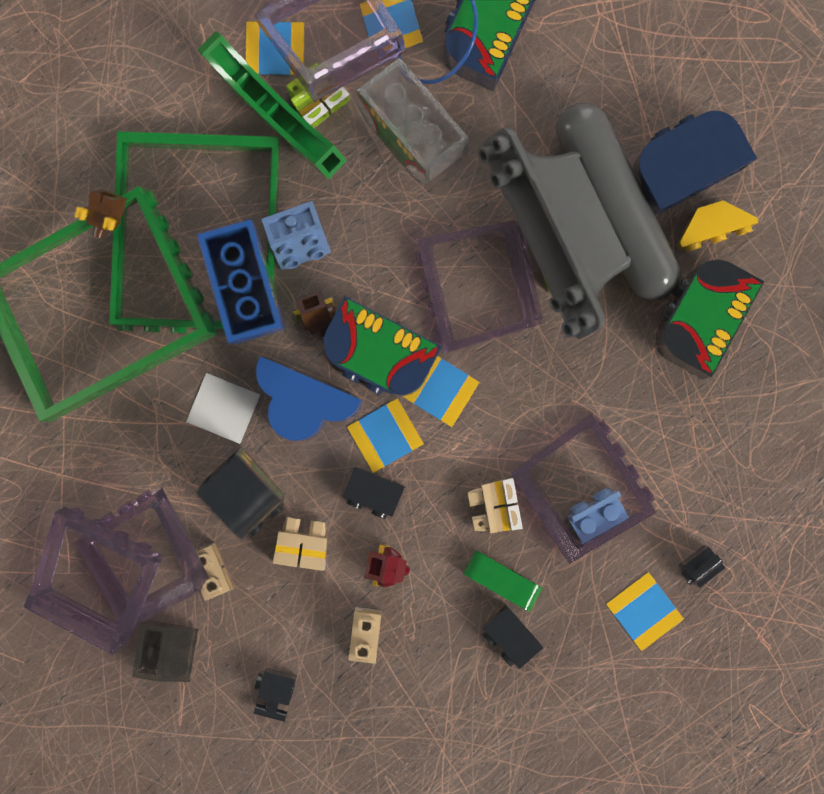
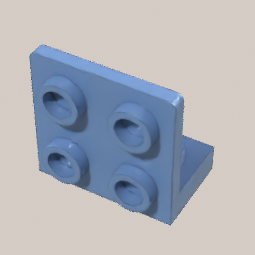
(296, 236)
(598, 515)

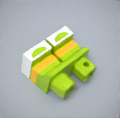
(315, 111)

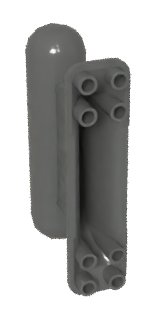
(583, 216)

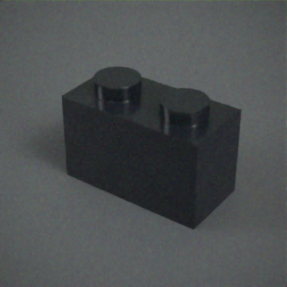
(373, 492)
(512, 637)

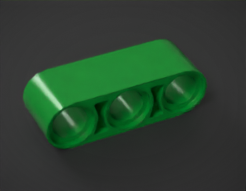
(502, 580)

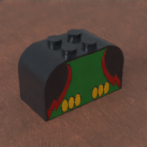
(705, 316)
(241, 494)

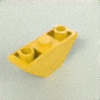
(713, 224)

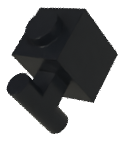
(701, 566)
(277, 689)

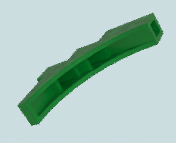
(271, 107)

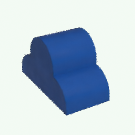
(301, 403)

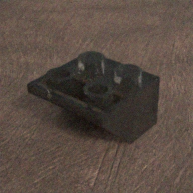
(165, 652)

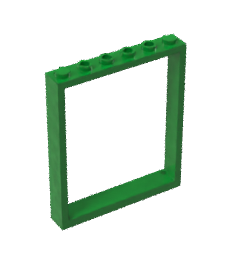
(177, 141)
(182, 274)

